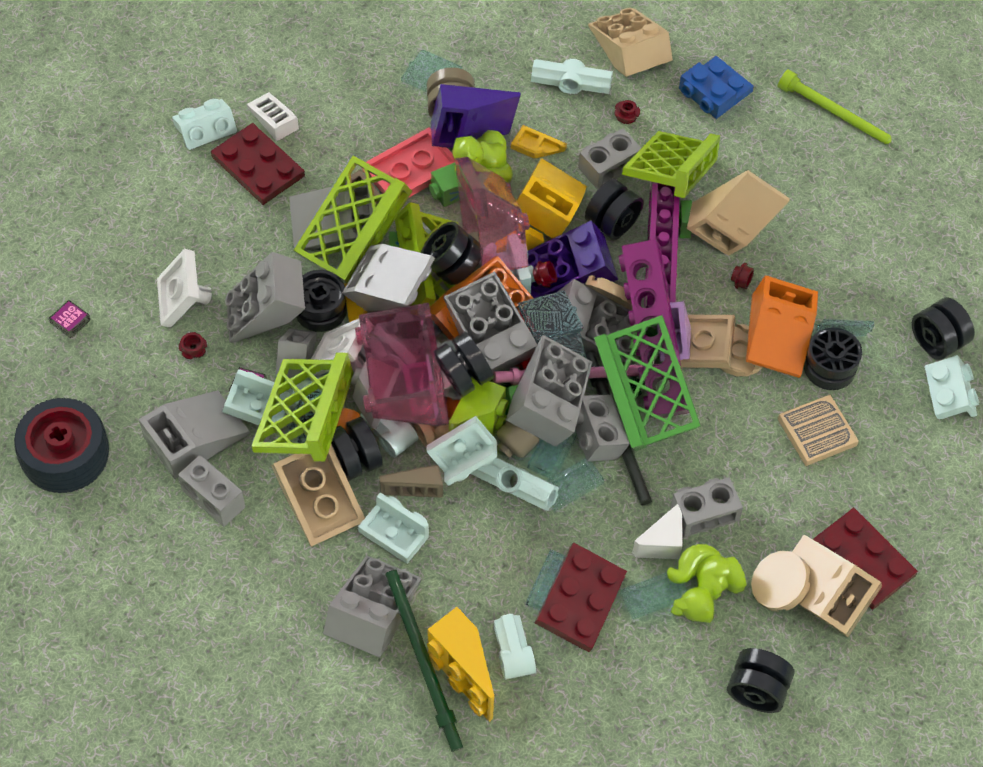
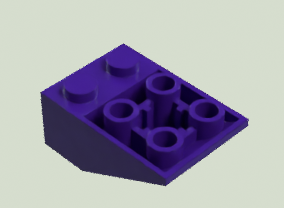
(471, 112)
(574, 256)

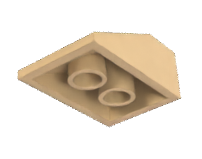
(318, 495)

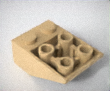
(632, 41)
(735, 212)
(837, 589)

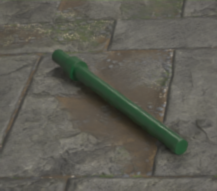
(445, 717)

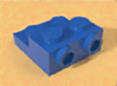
(714, 86)

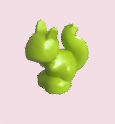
(486, 150)
(713, 576)

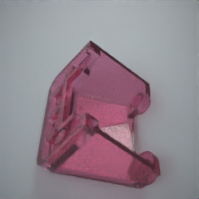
(402, 366)

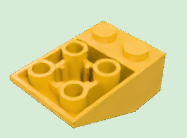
(550, 198)
(458, 651)

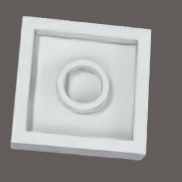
(179, 288)
(340, 341)

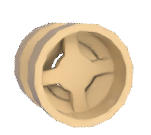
(430, 433)

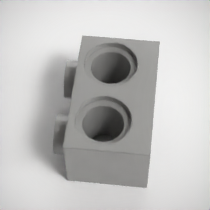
(607, 157)
(600, 429)
(211, 490)
(709, 513)

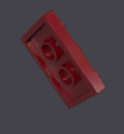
(257, 163)
(867, 549)
(580, 597)

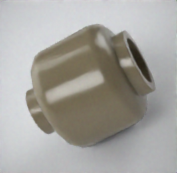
(515, 440)

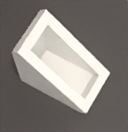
(662, 539)

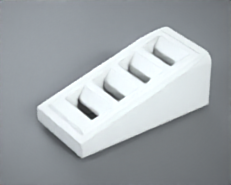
(276, 130)

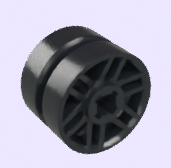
(614, 209)
(454, 253)
(323, 301)
(943, 328)
(832, 358)
(463, 364)
(356, 448)
(760, 680)

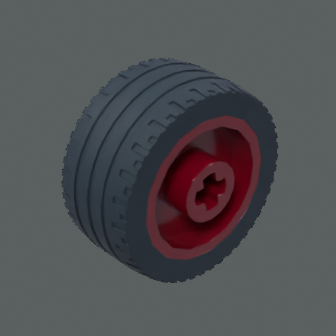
(61, 445)

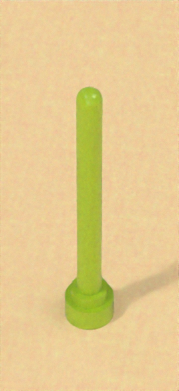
(791, 82)

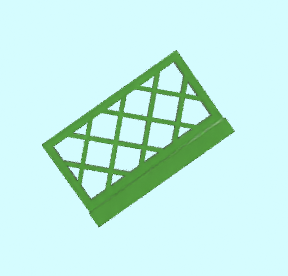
(622, 389)

